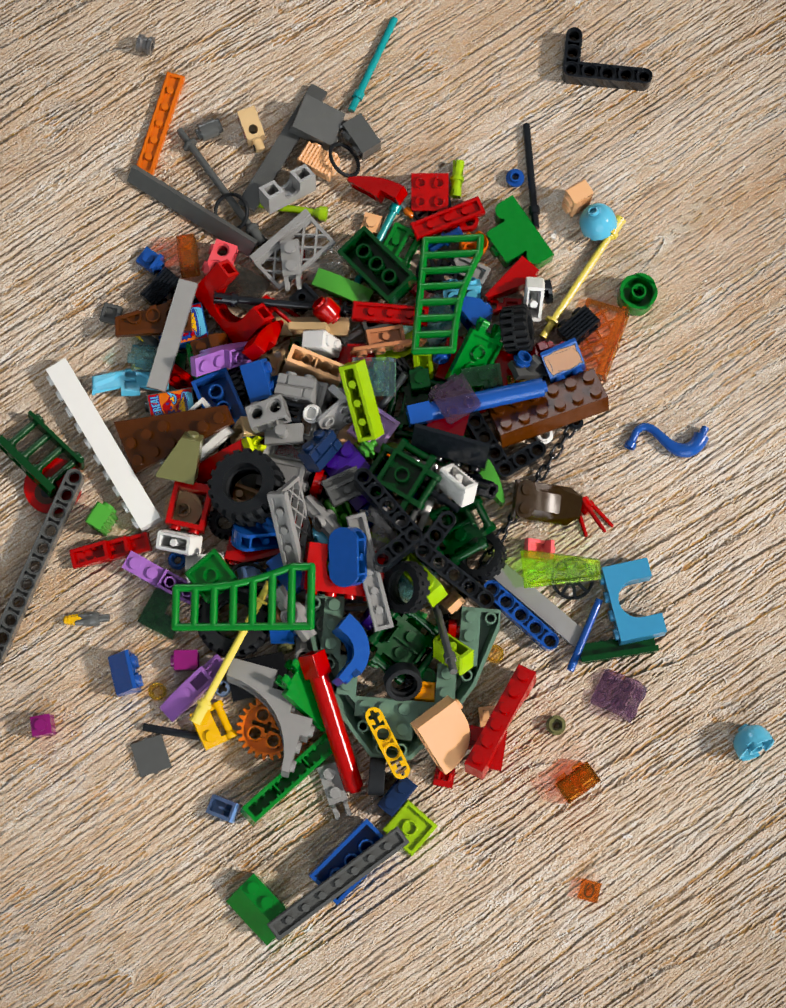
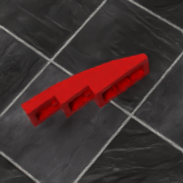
(110, 550)

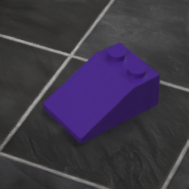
(345, 459)

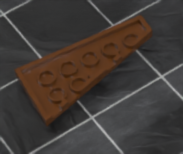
(153, 437)

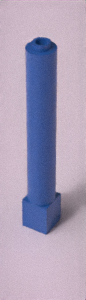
(428, 411)

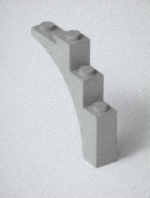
(261, 683)

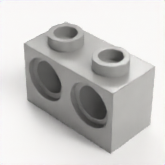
(268, 418)

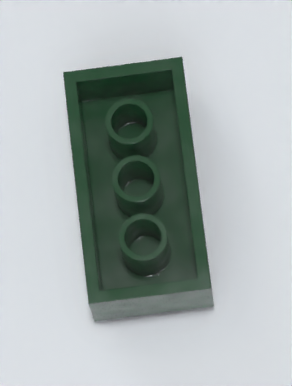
(377, 266)

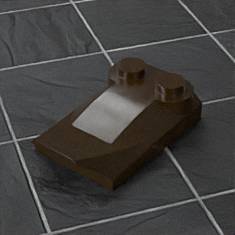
(545, 503)

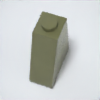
(184, 459)

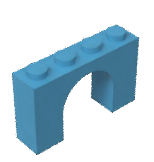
(629, 628)

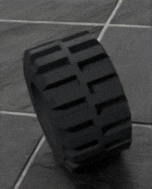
(517, 328)

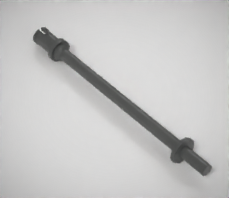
(251, 228)

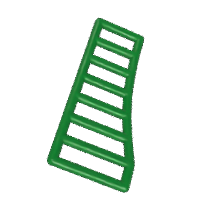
(457, 301)
(252, 582)

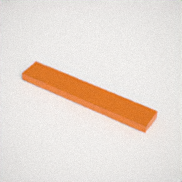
(160, 122)

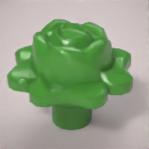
(367, 448)

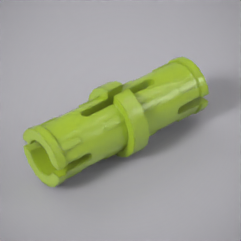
(456, 179)

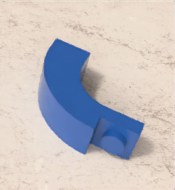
(357, 648)

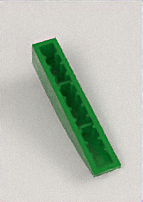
(281, 786)

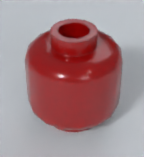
(326, 310)

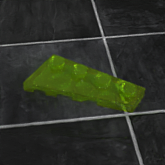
(555, 569)

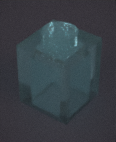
(141, 357)

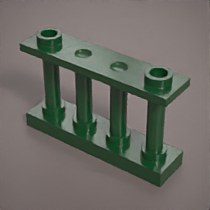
(35, 471)

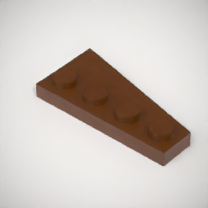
(146, 322)

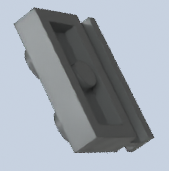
(341, 487)

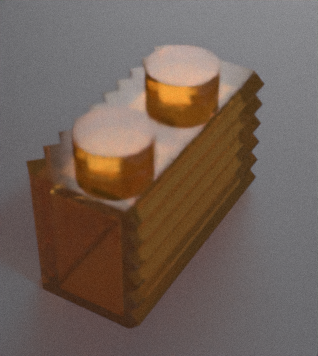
(188, 255)
(576, 782)

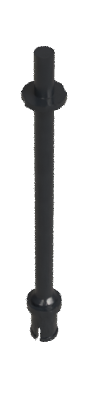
(233, 299)

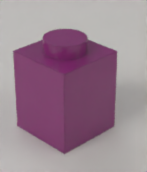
(185, 660)
(43, 725)

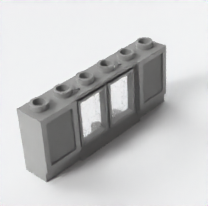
(287, 455)

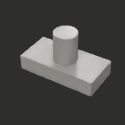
(285, 434)

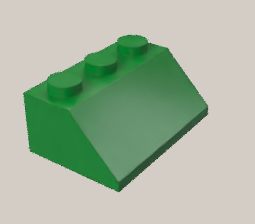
(257, 906)

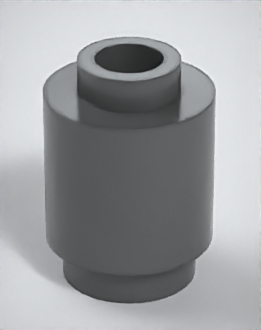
(209, 129)

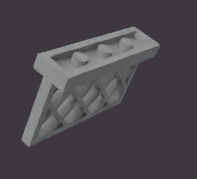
(288, 232)
(284, 519)

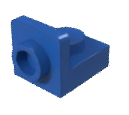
(151, 261)

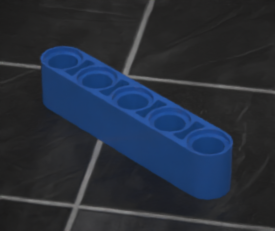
(529, 619)

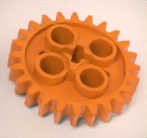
(259, 745)

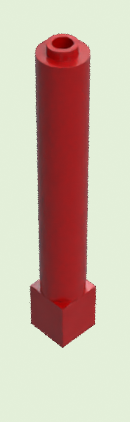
(316, 669)

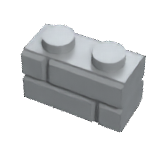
(297, 388)

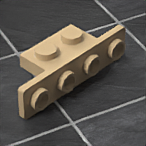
(301, 324)

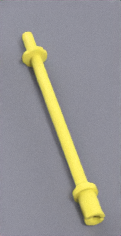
(553, 321)
(204, 703)

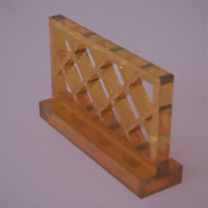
(613, 338)

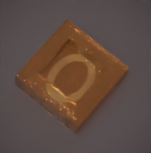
(589, 890)

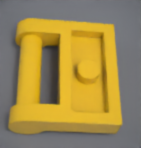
(208, 730)

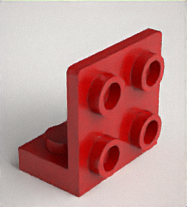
(429, 191)

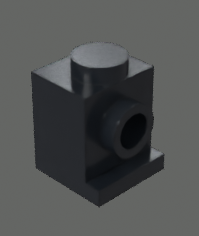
(307, 292)

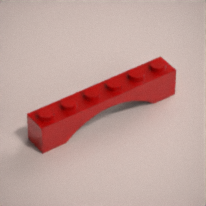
(487, 744)

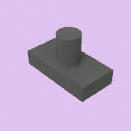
(535, 370)

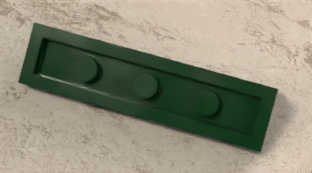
(611, 650)

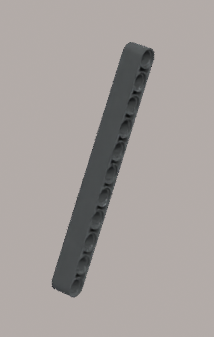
(35, 556)

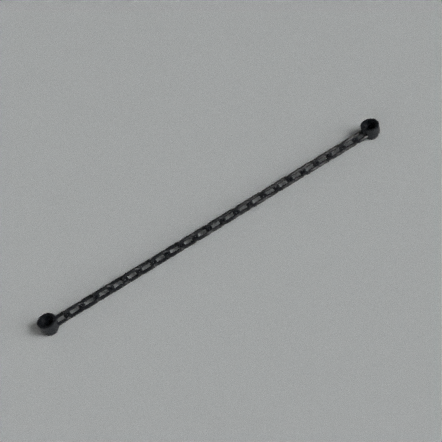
(574, 428)

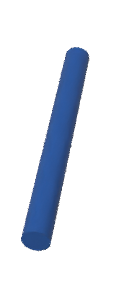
(584, 635)

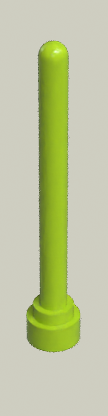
(319, 213)

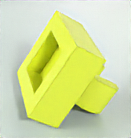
(253, 443)

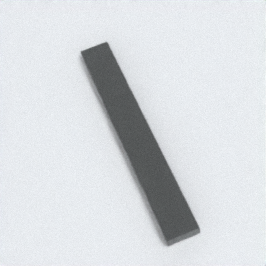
(277, 156)
(191, 210)
(337, 883)

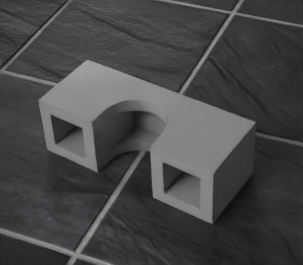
(301, 183)

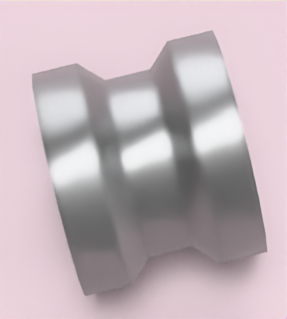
(145, 44)

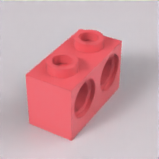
(214, 258)

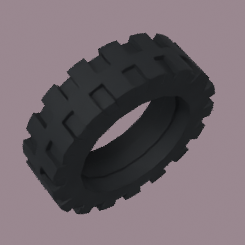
(493, 567)
(420, 587)

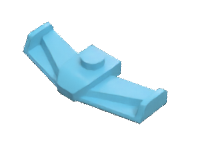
(127, 380)

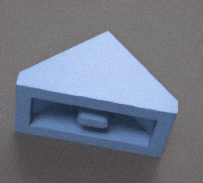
(223, 808)

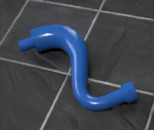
(681, 450)

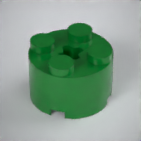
(641, 284)

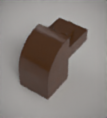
(212, 340)

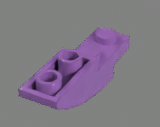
(218, 358)
(155, 575)
(191, 689)

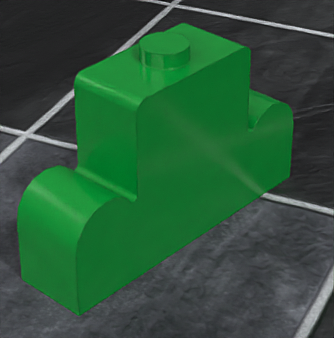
(516, 236)

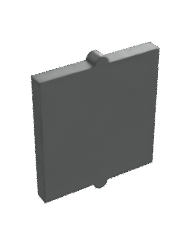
(151, 755)

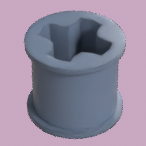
(223, 694)

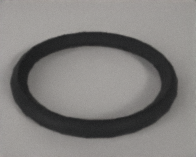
(334, 164)
(243, 201)
(248, 564)

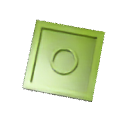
(413, 824)

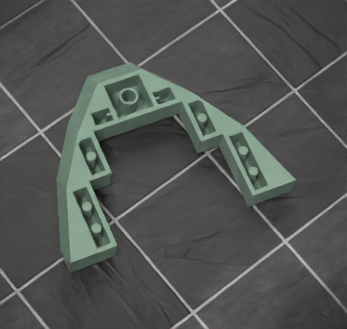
(477, 631)

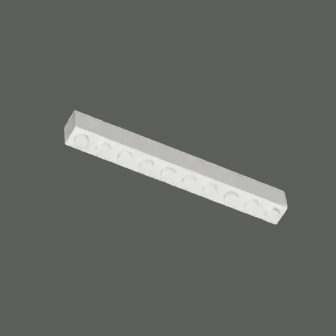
(104, 445)

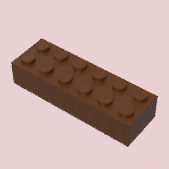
(562, 405)

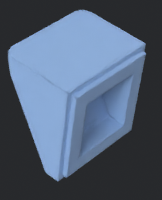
(247, 571)

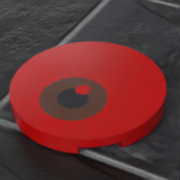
(38, 498)

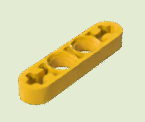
(384, 744)

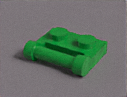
(397, 239)

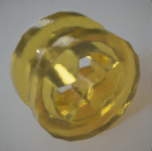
(500, 656)
(162, 687)

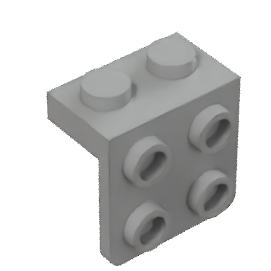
(338, 414)

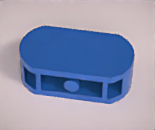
(254, 538)
(347, 556)

